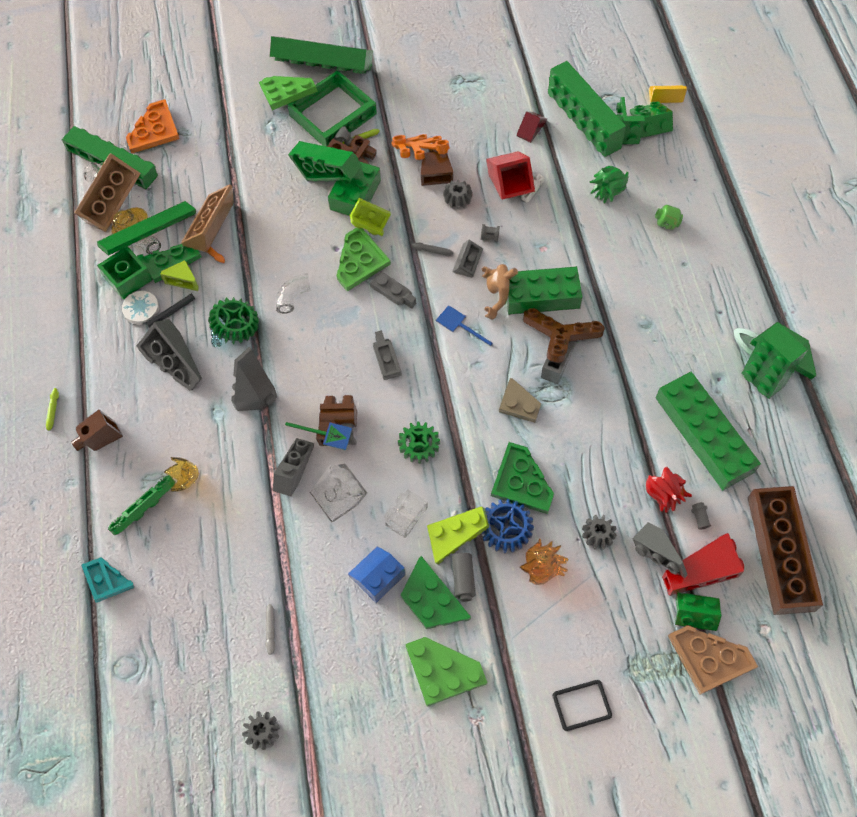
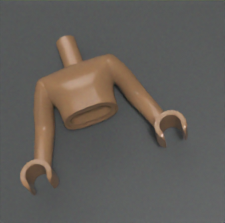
(498, 281)

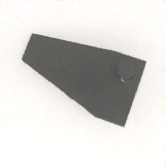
(168, 350)
(252, 384)

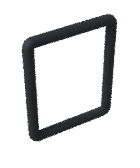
(589, 722)

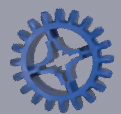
(514, 528)

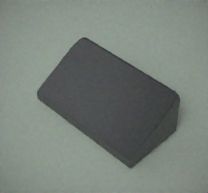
(468, 259)

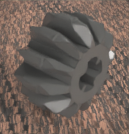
(457, 194)
(599, 538)
(261, 722)

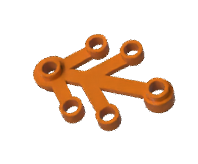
(418, 142)

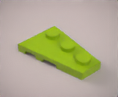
(455, 531)

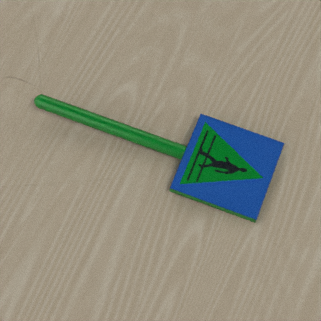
(336, 435)

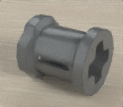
(490, 232)

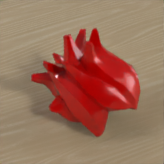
(667, 489)

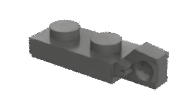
(393, 290)
(386, 357)

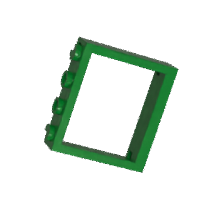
(351, 122)

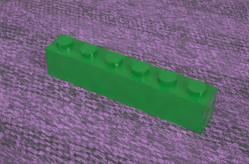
(97, 150)

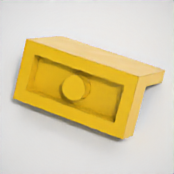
(667, 94)

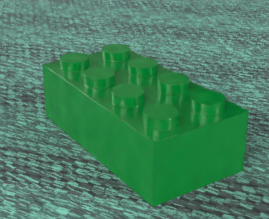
(545, 290)
(773, 360)

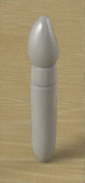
(270, 644)

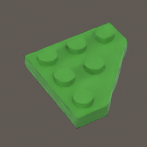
(284, 90)
(359, 259)
(443, 671)

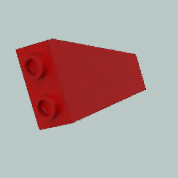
(707, 566)

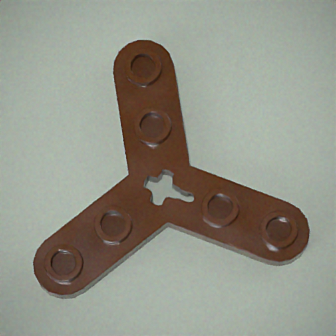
(569, 332)

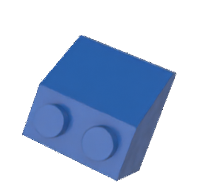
(377, 573)

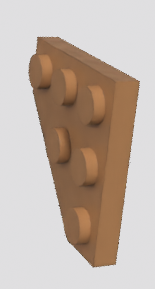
(710, 658)

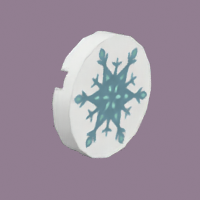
(140, 307)

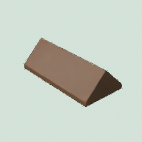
(107, 193)
(209, 219)

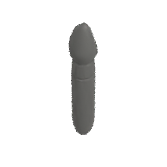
(433, 249)

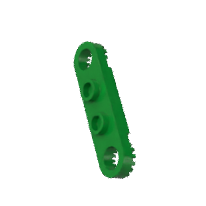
(137, 509)

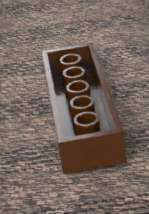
(784, 551)

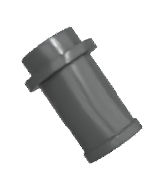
(701, 516)

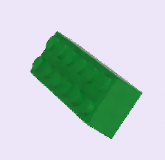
(318, 53)
(586, 109)
(707, 430)

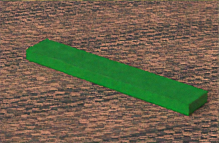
(146, 228)

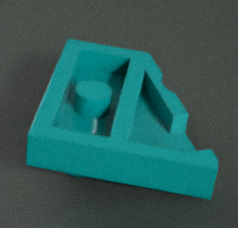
(105, 580)

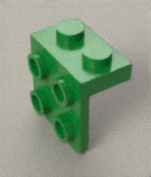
(657, 118)
(633, 124)

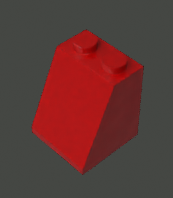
(511, 174)

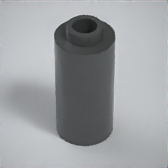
(463, 576)

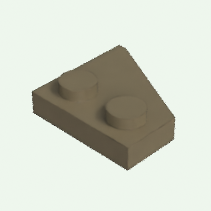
(519, 402)

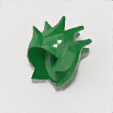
(609, 182)

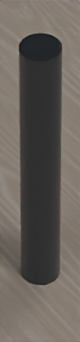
(174, 308)

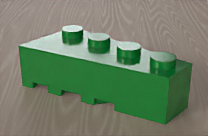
(324, 162)

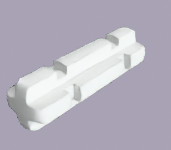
(539, 179)

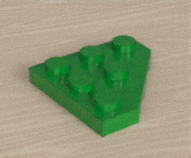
(522, 480)

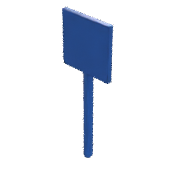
(452, 319)

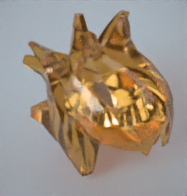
(543, 563)

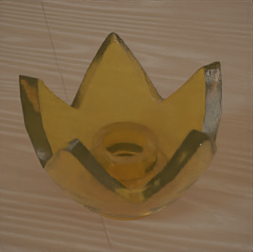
(184, 472)

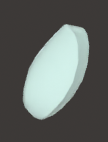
(743, 338)

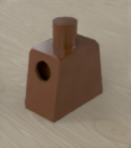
(436, 169)
(96, 432)

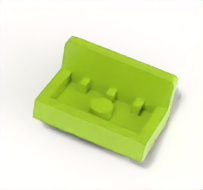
(369, 217)

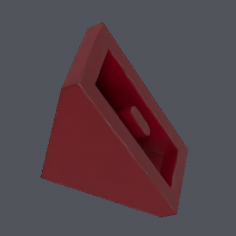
(530, 126)

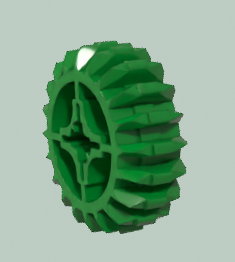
(235, 326)

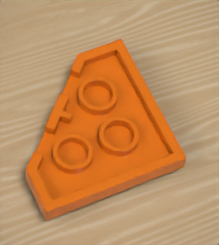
(153, 128)

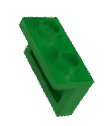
(698, 611)

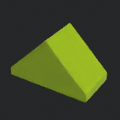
(180, 276)

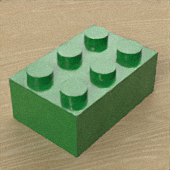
(347, 192)

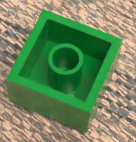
(125, 272)

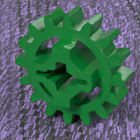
(419, 450)

